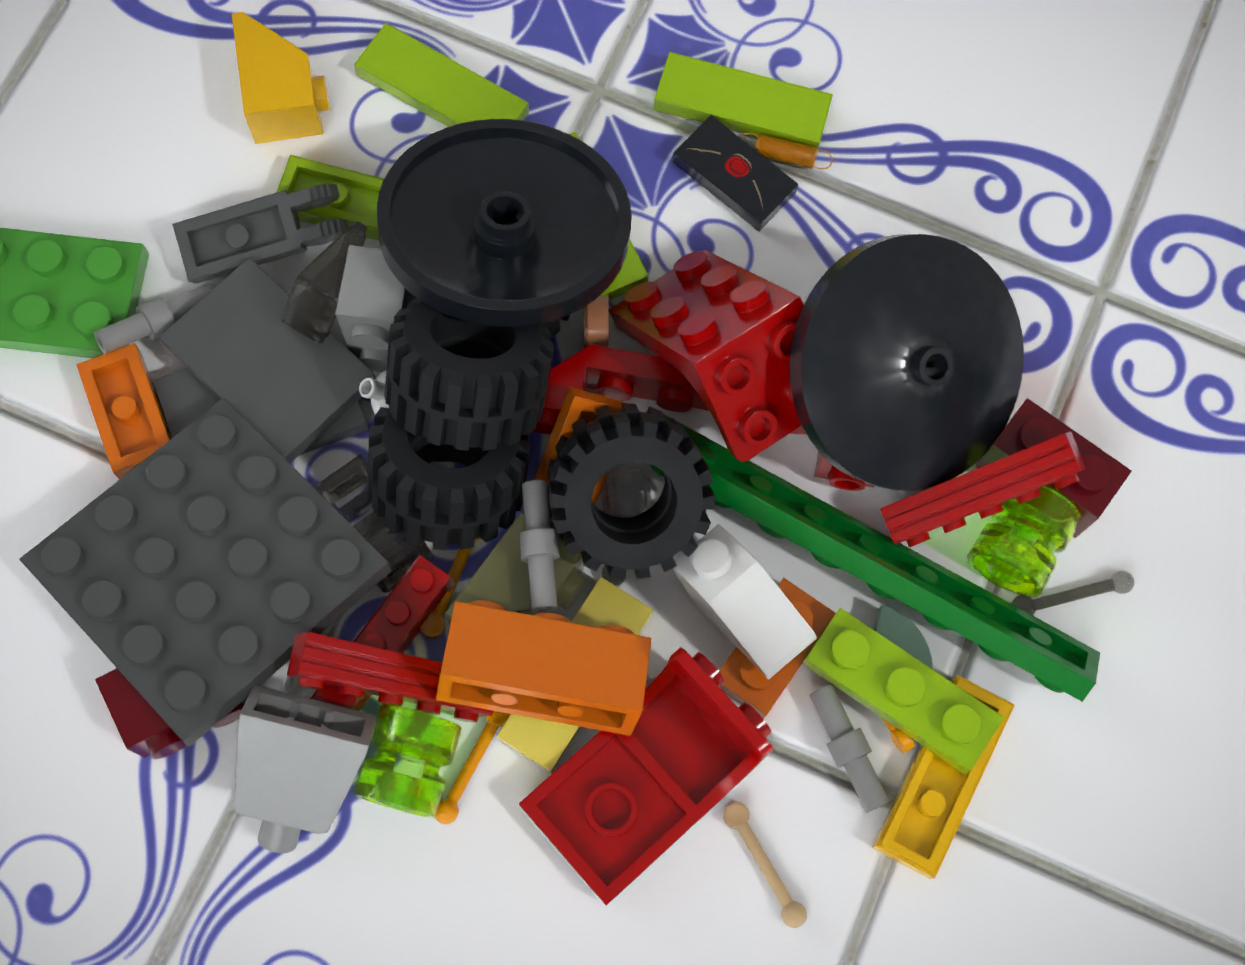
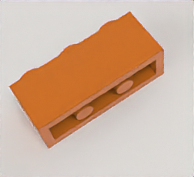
(544, 667)

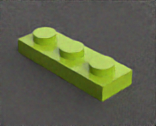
(903, 691)

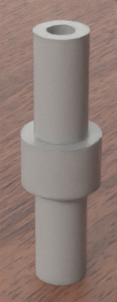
(150, 320)
(539, 546)
(849, 748)

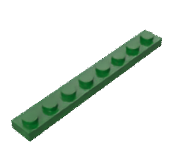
(899, 572)

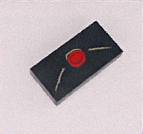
(735, 173)

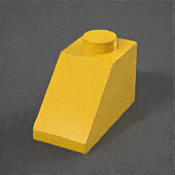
(277, 84)

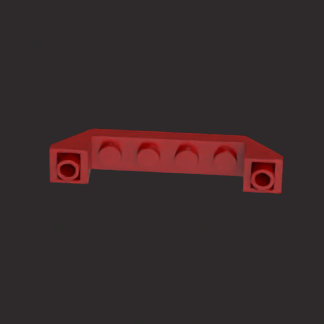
(633, 374)

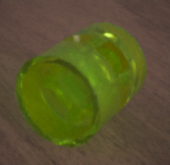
(1021, 542)
(416, 739)

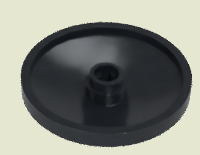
(503, 222)
(906, 361)

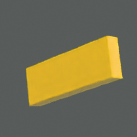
(935, 799)

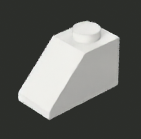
(743, 601)

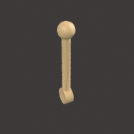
(736, 817)

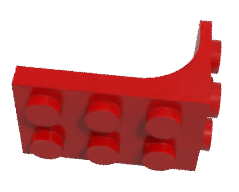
(727, 339)
(638, 794)

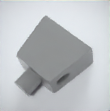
(296, 763)

